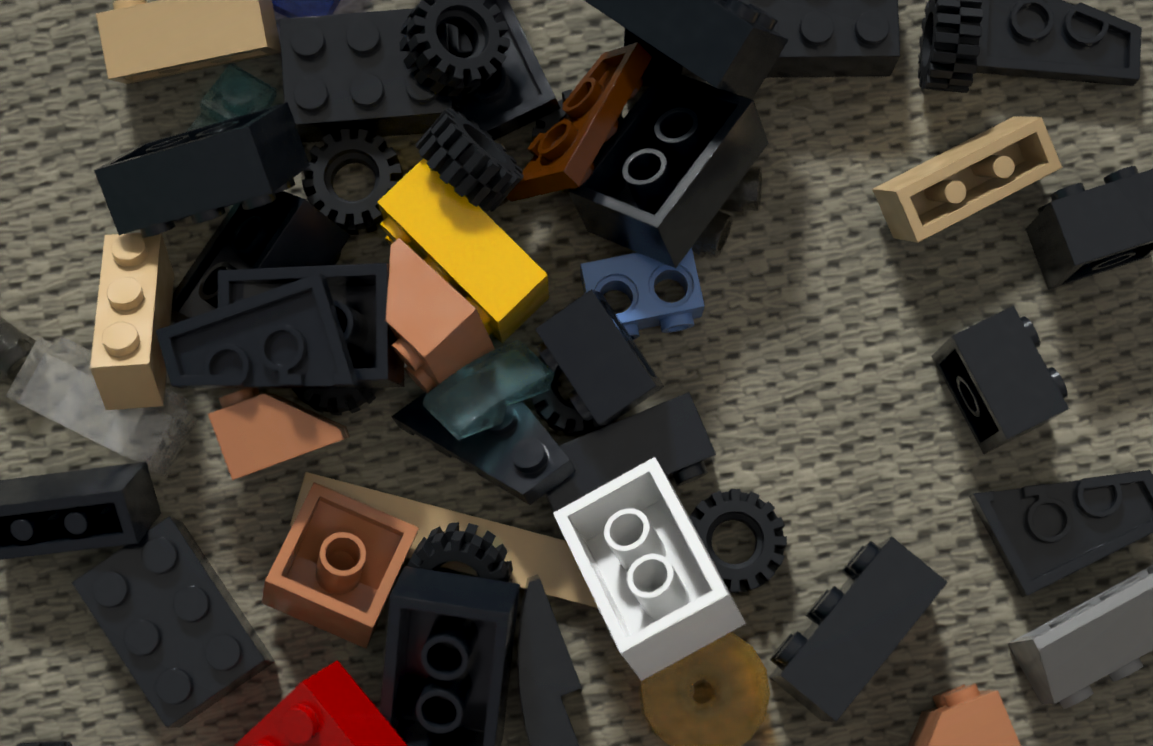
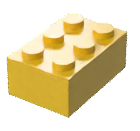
(464, 249)

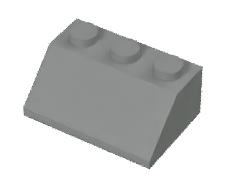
(1089, 642)

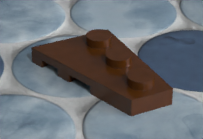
(568, 148)

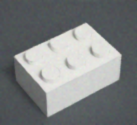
(648, 569)

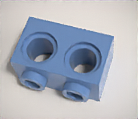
(637, 278)

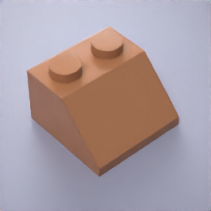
(430, 320)
(268, 430)
(339, 565)
(965, 719)

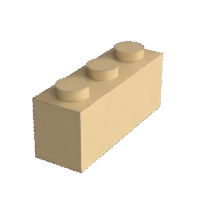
(183, 36)
(967, 178)
(130, 306)

